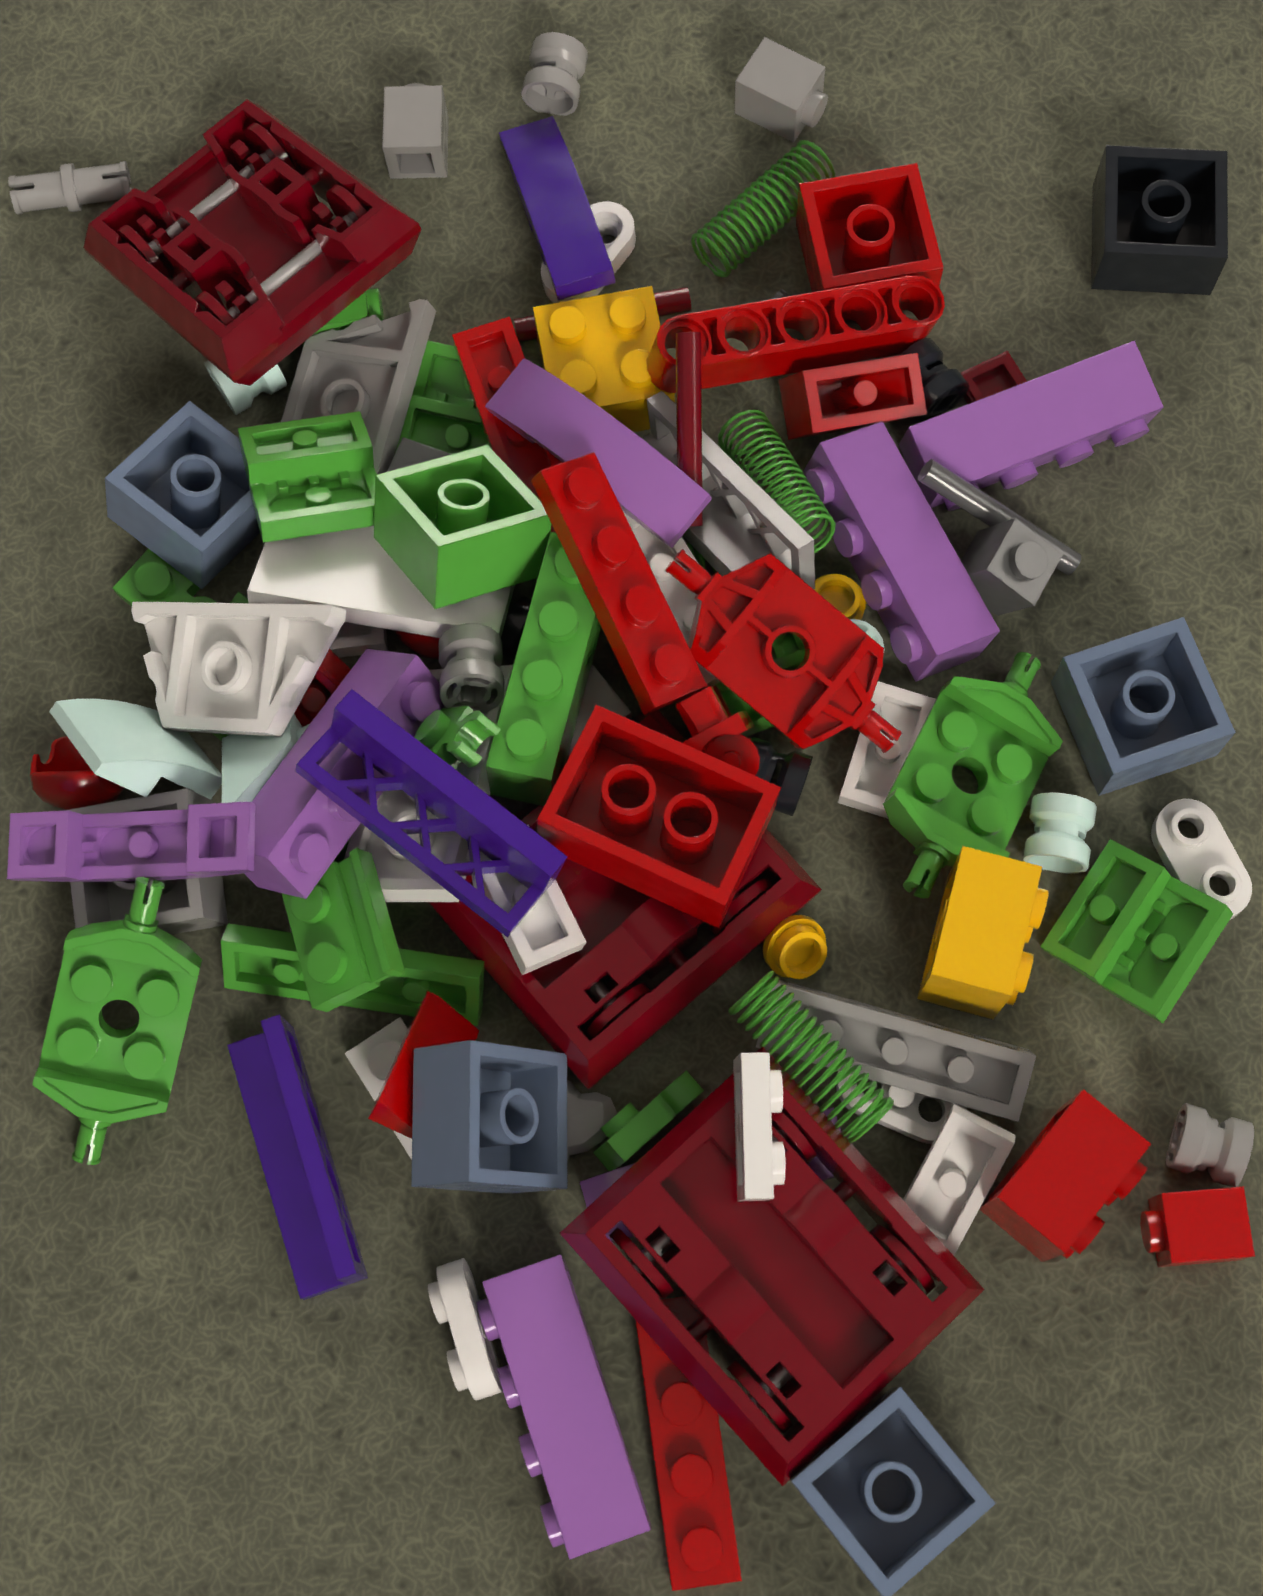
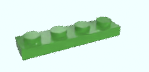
(269, 964)

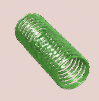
(803, 165)
(768, 427)
(878, 1107)

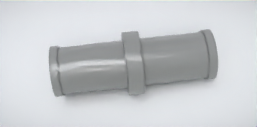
(69, 187)

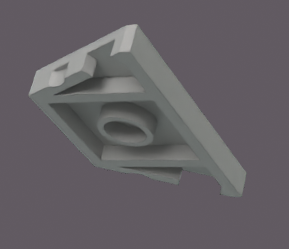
(364, 370)

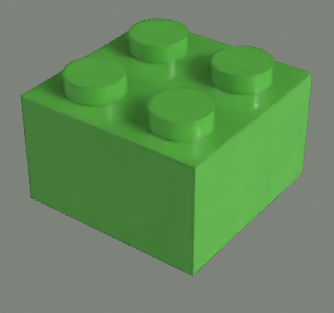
(460, 525)

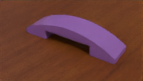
(572, 426)
(130, 845)

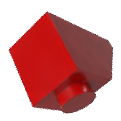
(852, 395)

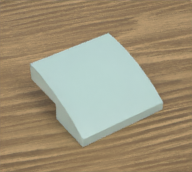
(132, 748)

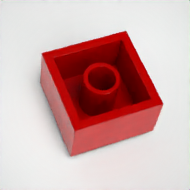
(867, 229)
(1066, 1177)

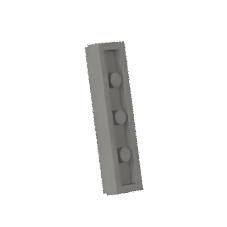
(741, 517)
(917, 1053)

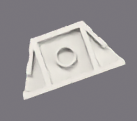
(234, 662)

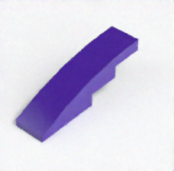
(557, 208)

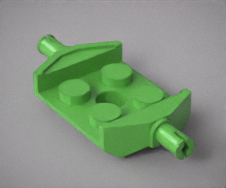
(995, 736)
(108, 1071)

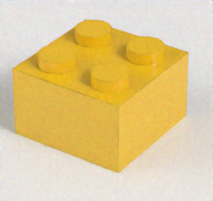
(603, 350)
(981, 933)

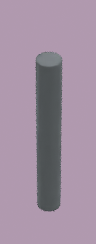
(987, 508)

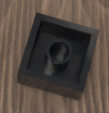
(1159, 220)

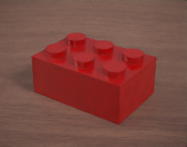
(657, 815)

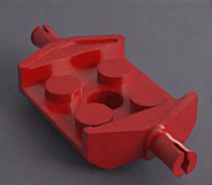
(734, 639)

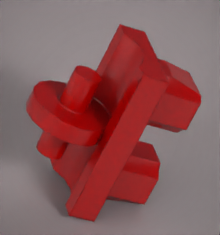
(718, 730)

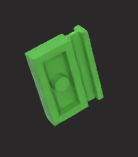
(344, 933)

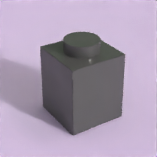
(1010, 566)

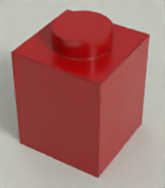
(1198, 1227)

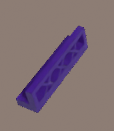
(445, 794)
(296, 1160)

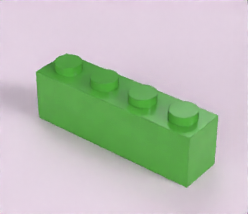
(544, 684)

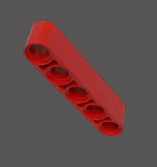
(816, 316)

